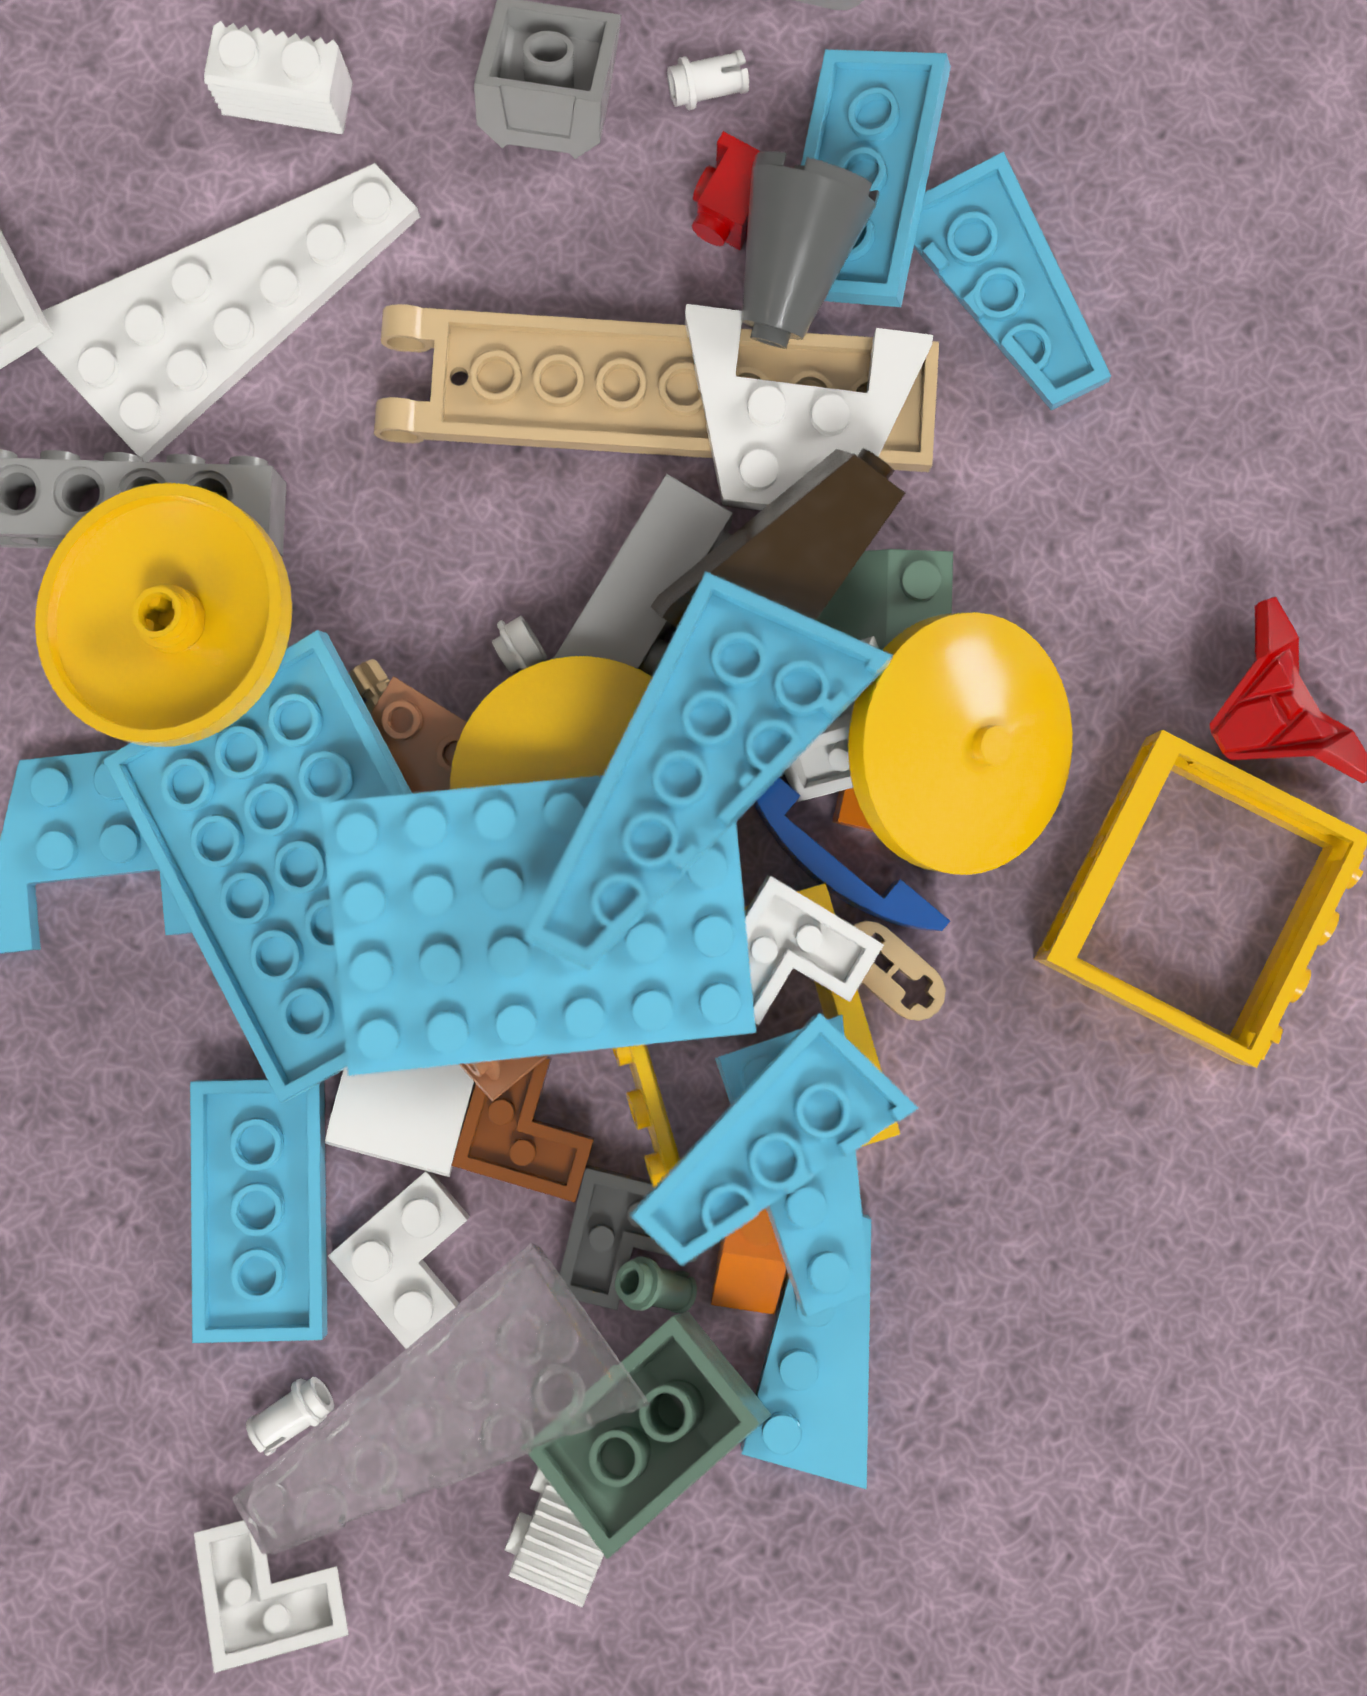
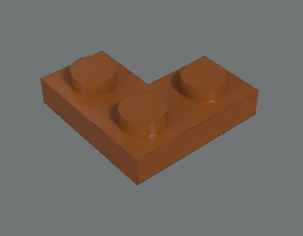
(513, 1147)

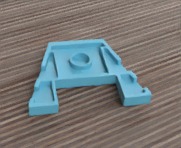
(62, 827)

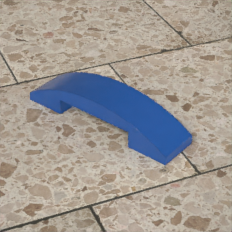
(896, 905)

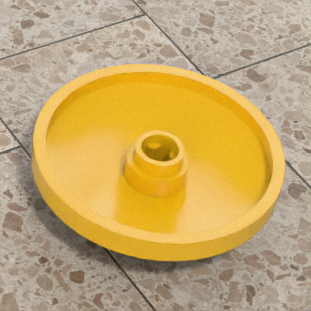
(163, 615)
(549, 723)
(961, 743)

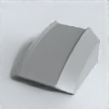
(546, 76)

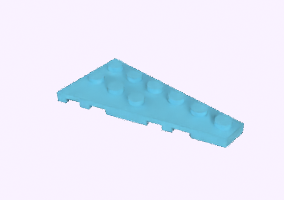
(713, 732)

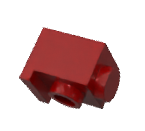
(724, 194)

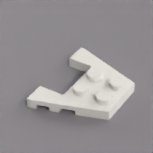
(776, 432)

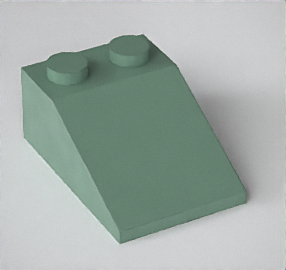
(890, 593)
(645, 1459)

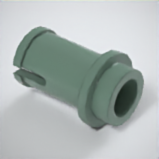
(647, 1285)

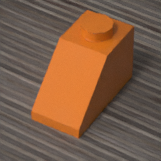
(749, 1268)

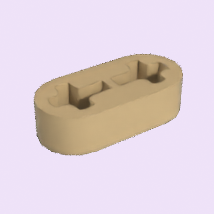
(910, 965)

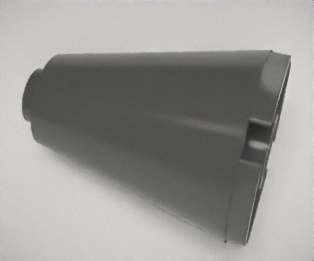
(798, 241)

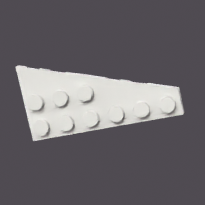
(195, 322)

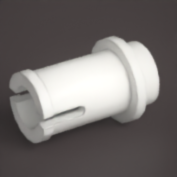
(707, 79)
(296, 1411)

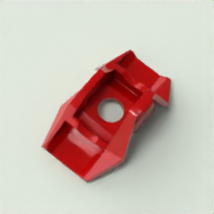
(1274, 712)

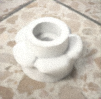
(518, 645)

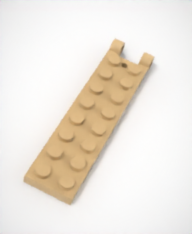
(610, 383)

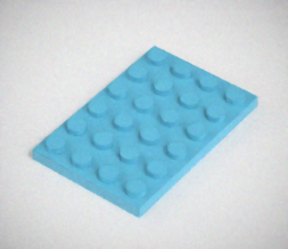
(246, 852)
(435, 920)

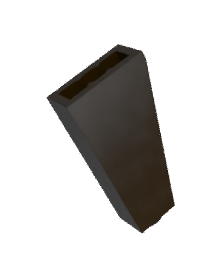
(802, 540)

